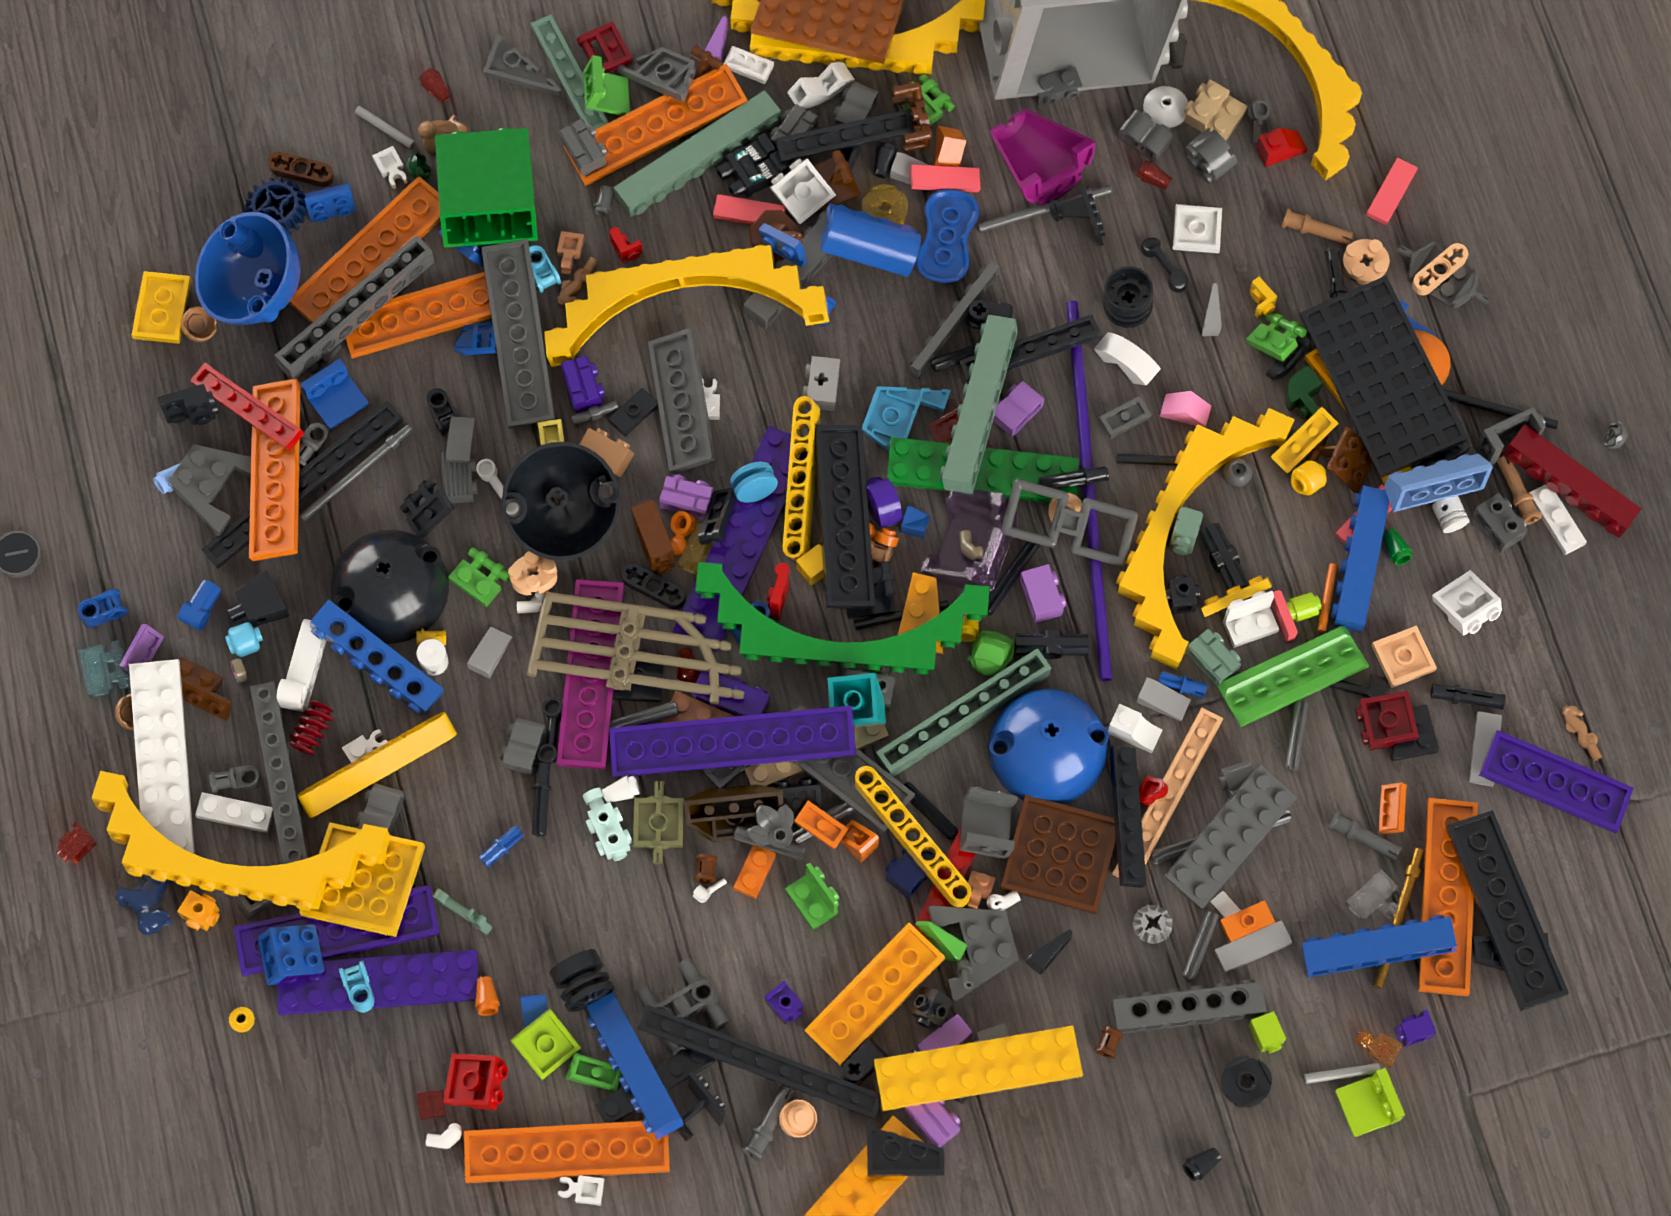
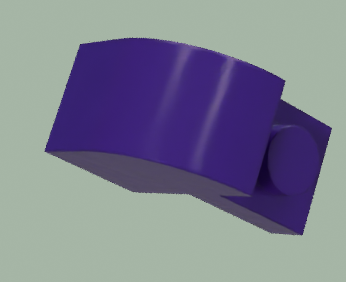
(883, 502)

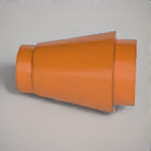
(486, 997)

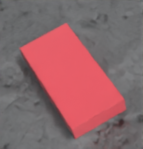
(1284, 617)

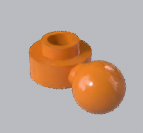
(677, 526)
(885, 536)

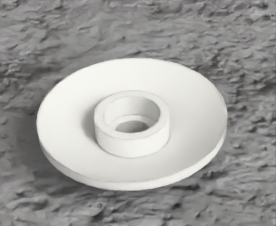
(1168, 115)

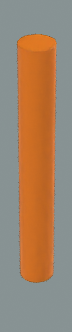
(1327, 598)

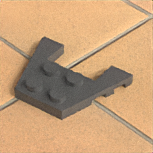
(201, 479)
(987, 940)

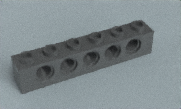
(1127, 1022)

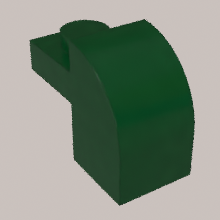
(1300, 392)

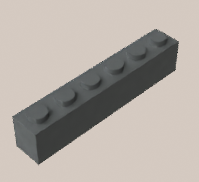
(764, 309)

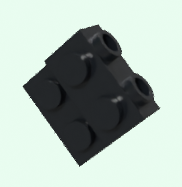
(189, 402)

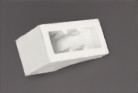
(1134, 729)

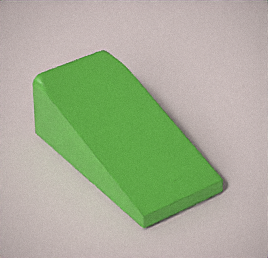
(946, 943)
(593, 1073)

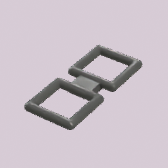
(1069, 522)

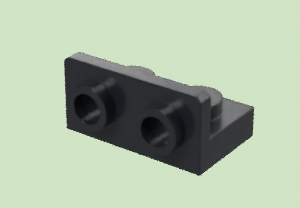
(797, 794)

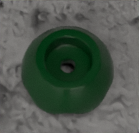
(417, 166)

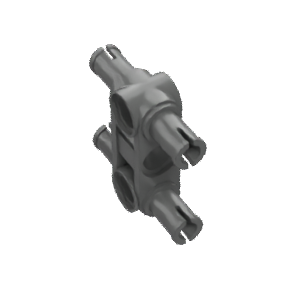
(686, 1002)

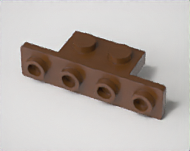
(199, 689)

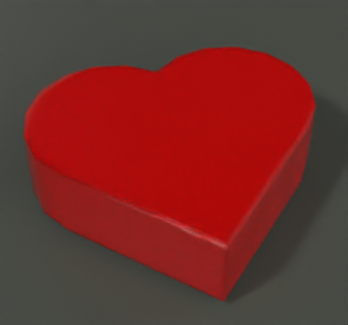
(1152, 789)

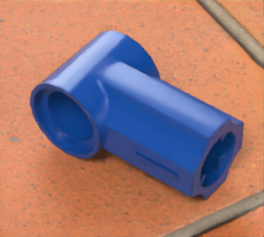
(197, 610)

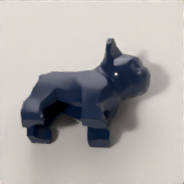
(146, 904)

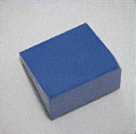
(533, 1007)

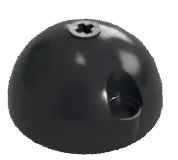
(579, 518)
(395, 602)

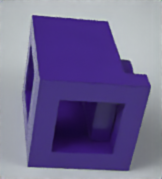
(784, 1013)
(1415, 1029)

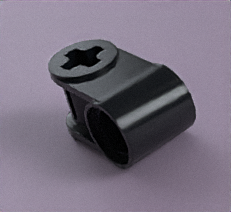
(987, 308)
(441, 413)
(863, 1061)

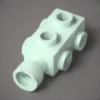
(608, 828)

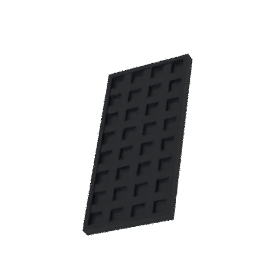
(1383, 377)

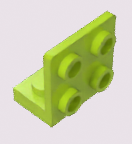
(1370, 1103)

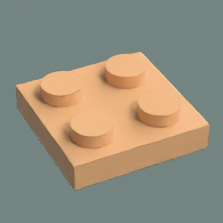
(1404, 656)

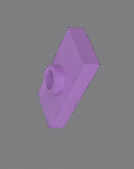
(142, 647)

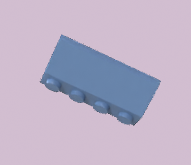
(1437, 481)

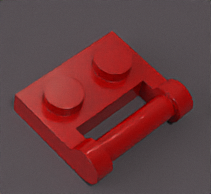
(777, 594)

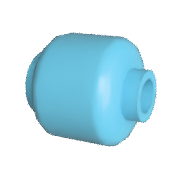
(244, 639)

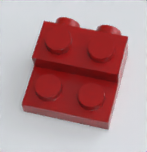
(475, 1081)

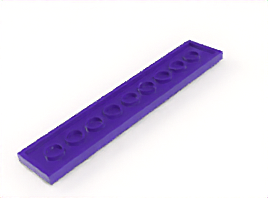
(746, 534)
(732, 741)

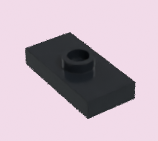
(633, 412)

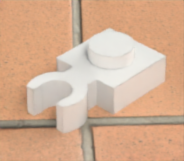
(390, 165)
(712, 401)
(361, 746)
(587, 1190)

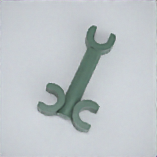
(478, 922)

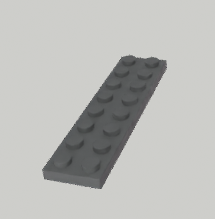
(518, 334)

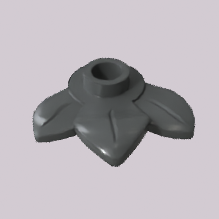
(770, 823)

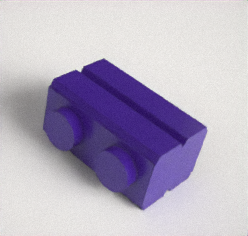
(581, 383)

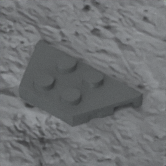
(663, 72)

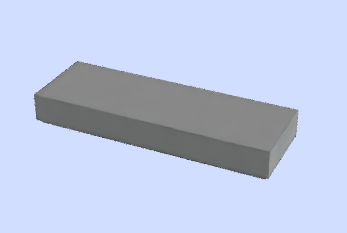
(1485, 727)
(1253, 946)

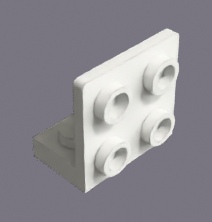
(1250, 619)

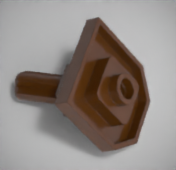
(778, 220)

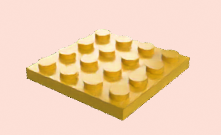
(377, 891)

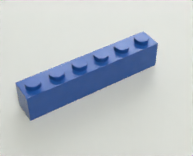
(1362, 559)
(1379, 946)
(634, 1066)

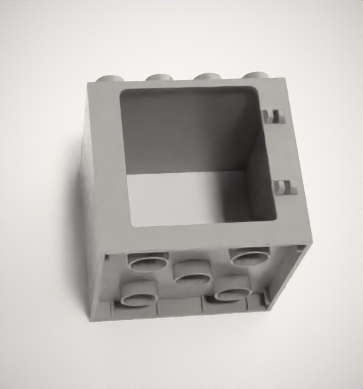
(1104, 39)

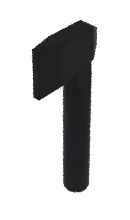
(1376, 686)

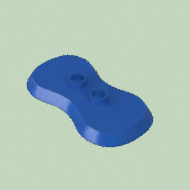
(949, 221)

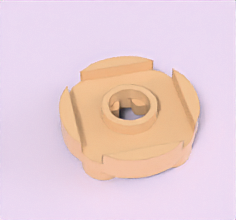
(1365, 249)
(528, 564)

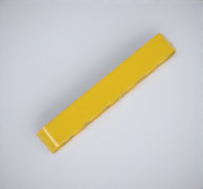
(796, 469)
(376, 764)
(914, 848)

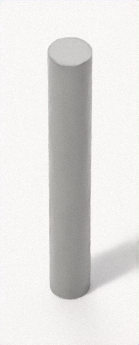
(385, 127)
(1341, 1073)

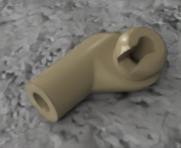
(969, 549)

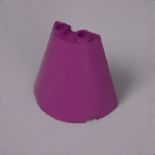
(1042, 155)

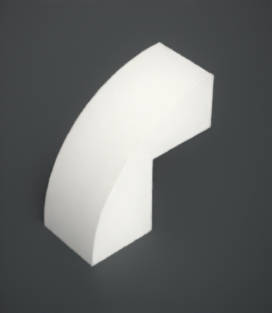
(816, 90)
(1131, 359)

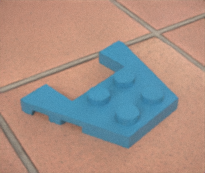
(895, 409)

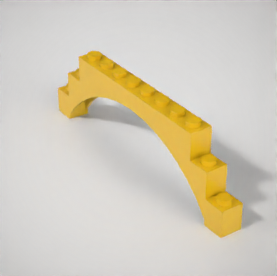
(907, 53)
(1328, 81)
(619, 289)
(1145, 575)
(291, 883)

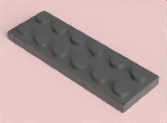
(681, 401)
(839, 778)
(1230, 836)

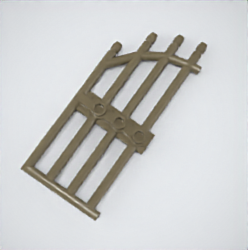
(627, 644)

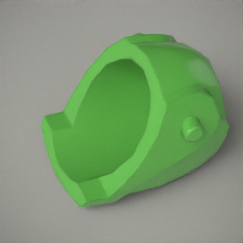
(991, 652)

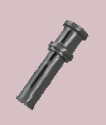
(1353, 830)
(763, 1133)

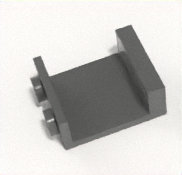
(1491, 440)
(987, 822)

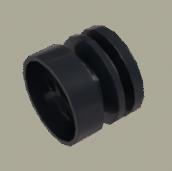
(1128, 285)
(580, 978)

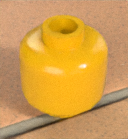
(1308, 478)

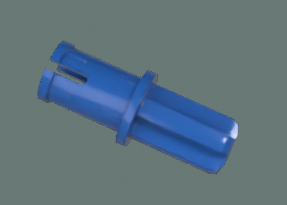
(1183, 684)
(501, 846)

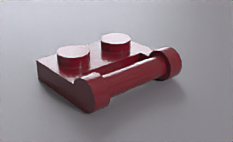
(610, 45)

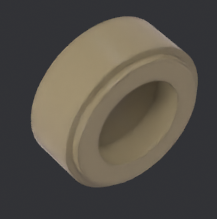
(238, 670)

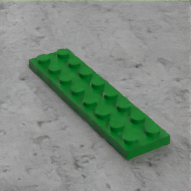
(919, 466)

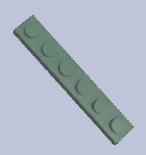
(566, 69)

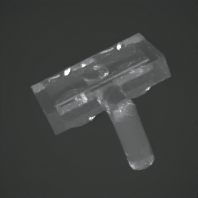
(1373, 896)

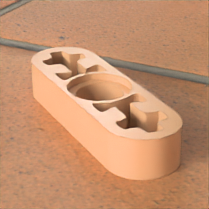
(1442, 259)

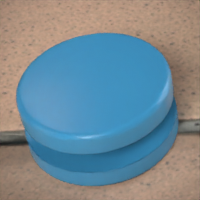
(753, 482)

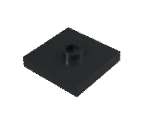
(642, 692)

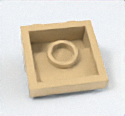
(1214, 110)

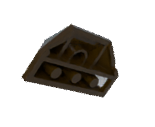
(720, 810)

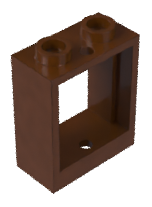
(653, 537)

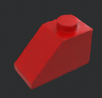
(1279, 146)

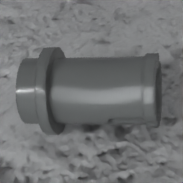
(601, 207)

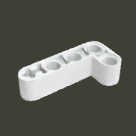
(297, 688)

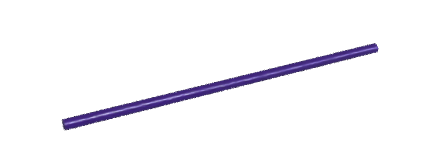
(1089, 492)

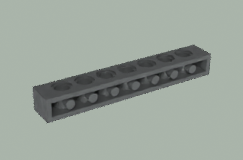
(354, 308)
(279, 773)

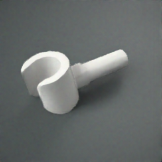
(702, 894)

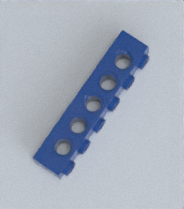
(410, 675)

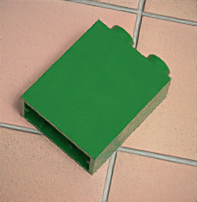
(485, 187)

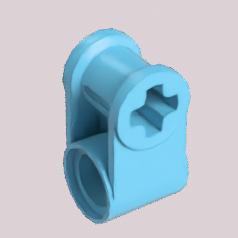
(544, 272)
(357, 982)

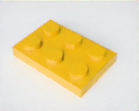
(161, 307)

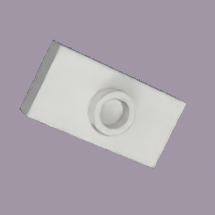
(749, 64)

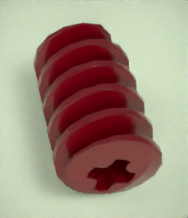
(311, 727)

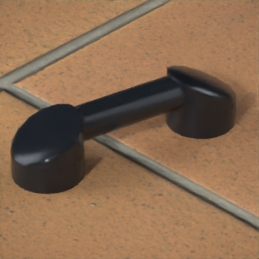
(1178, 278)
(1279, 370)
(553, 709)

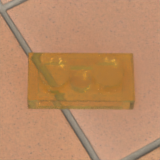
(694, 552)

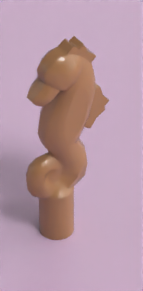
(572, 287)
(1585, 739)

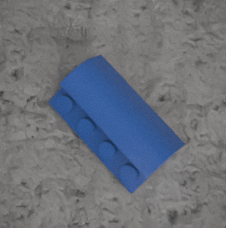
(870, 240)

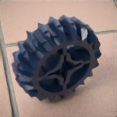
(289, 197)

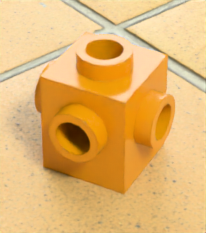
(199, 911)

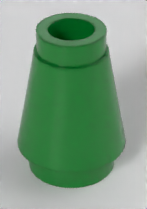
(1397, 548)

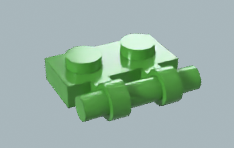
(933, 107)
(1273, 342)
(474, 582)

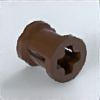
(705, 868)
(1108, 1042)

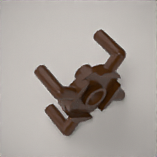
(912, 94)

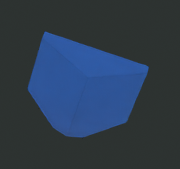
(476, 339)

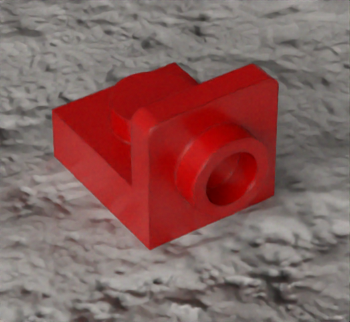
(622, 246)

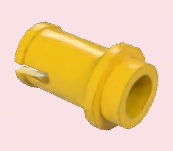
(425, 635)

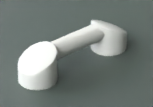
(488, 472)

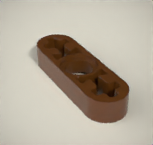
(306, 177)

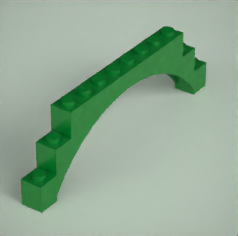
(768, 639)

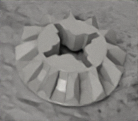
(1152, 935)

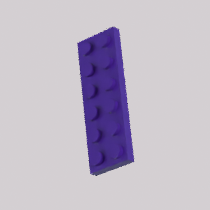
(1556, 781)

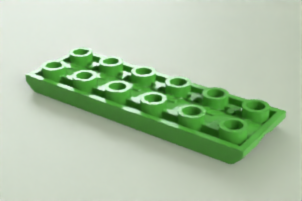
(1292, 675)

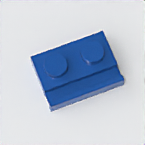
(783, 244)

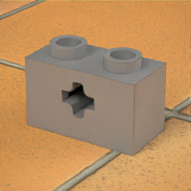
(825, 371)

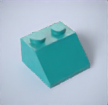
(862, 694)

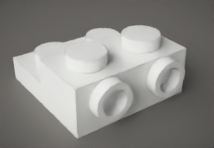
(802, 190)
(1468, 603)

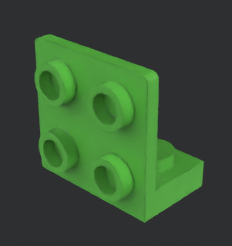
(603, 90)
(813, 897)

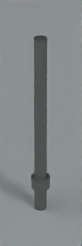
(1038, 210)
(391, 443)

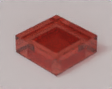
(431, 1104)

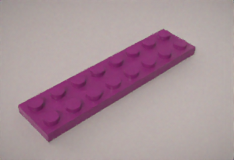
(587, 699)

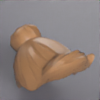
(428, 130)

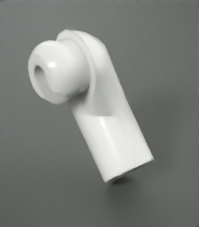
(1001, 902)
(447, 1139)

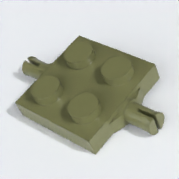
(658, 822)

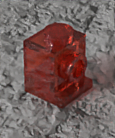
(75, 844)

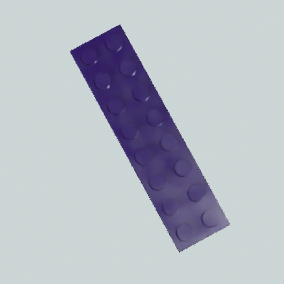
(338, 940)
(393, 981)

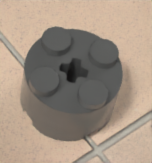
(1210, 155)

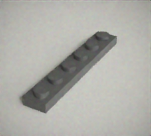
(958, 313)

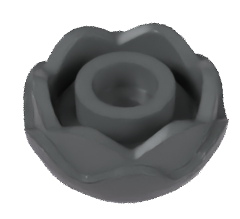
(1615, 436)
(1237, 479)

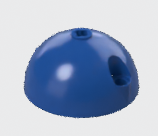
(252, 281)
(1043, 765)

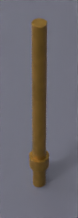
(1411, 873)

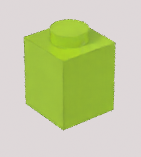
(1267, 1032)

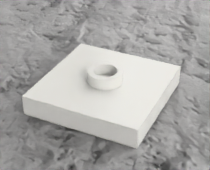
(1197, 228)

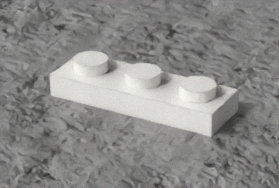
(1558, 520)
(234, 812)

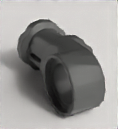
(309, 445)
(233, 778)

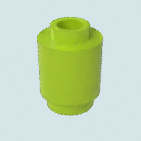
(1304, 606)

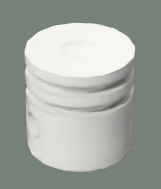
(1450, 514)
(432, 657)

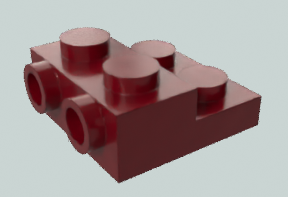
(1386, 720)

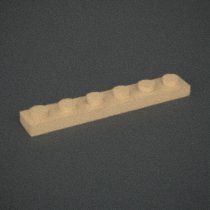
(770, 773)

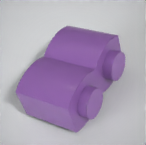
(1017, 408)

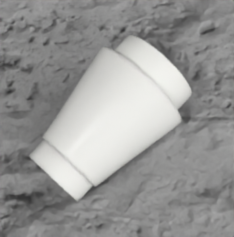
(623, 789)

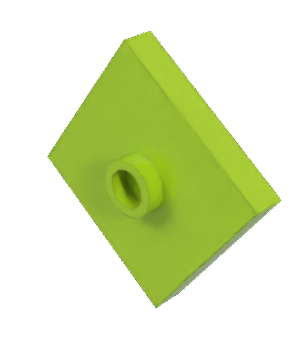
(545, 1044)

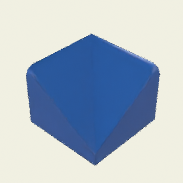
(915, 522)

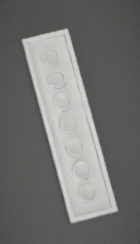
(162, 750)

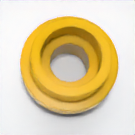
(247, 1024)

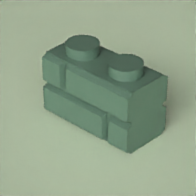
(1185, 531)
(1213, 657)

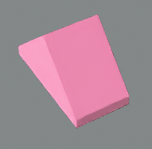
(1186, 408)

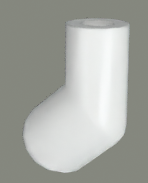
(531, 606)

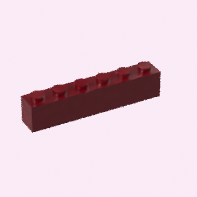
(1571, 481)

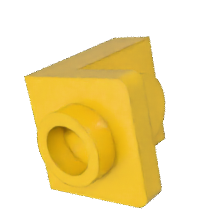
(1262, 294)

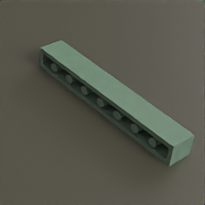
(697, 154)
(979, 404)
(963, 713)

